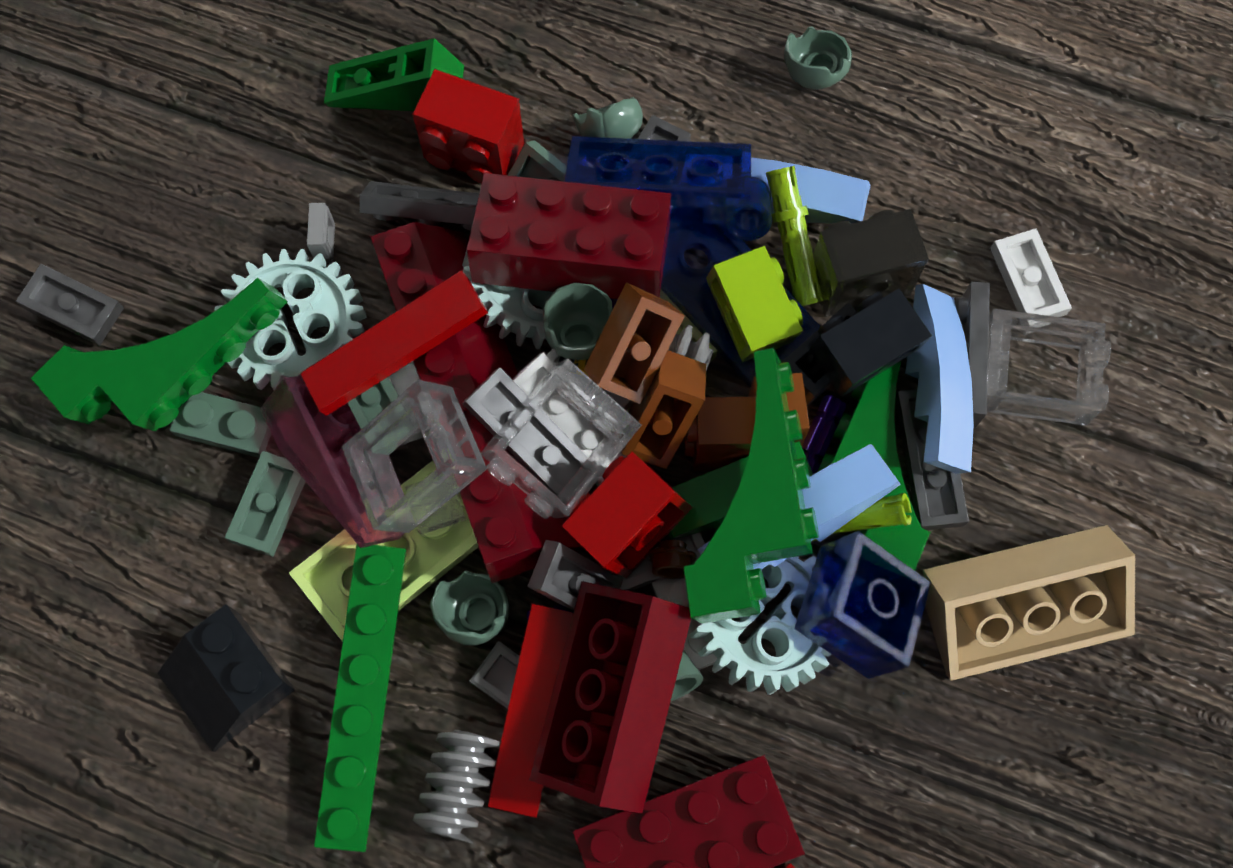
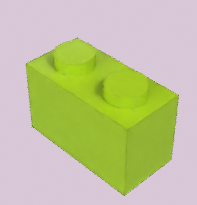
(755, 302)

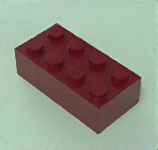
(568, 232)
(611, 697)
(712, 823)

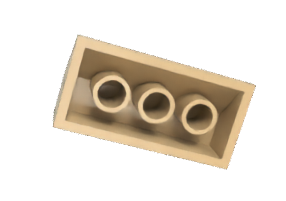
(1032, 601)

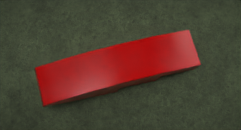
(527, 711)

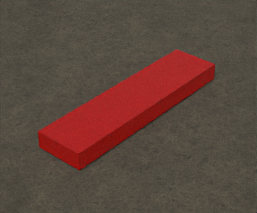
(393, 343)

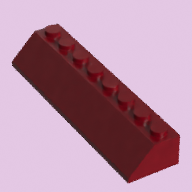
(505, 527)

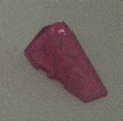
(315, 450)

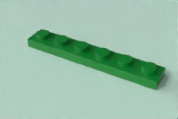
(360, 699)

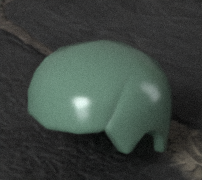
(817, 58)
(613, 121)
(575, 319)
(470, 608)

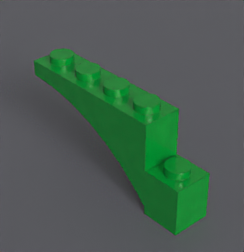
(160, 375)
(875, 425)
(767, 511)

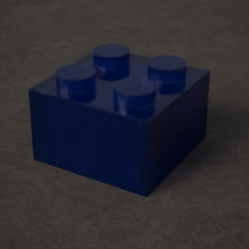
(863, 606)

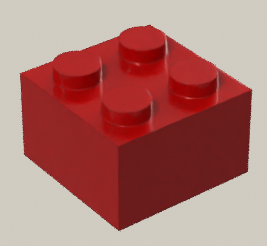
(468, 126)
(626, 515)

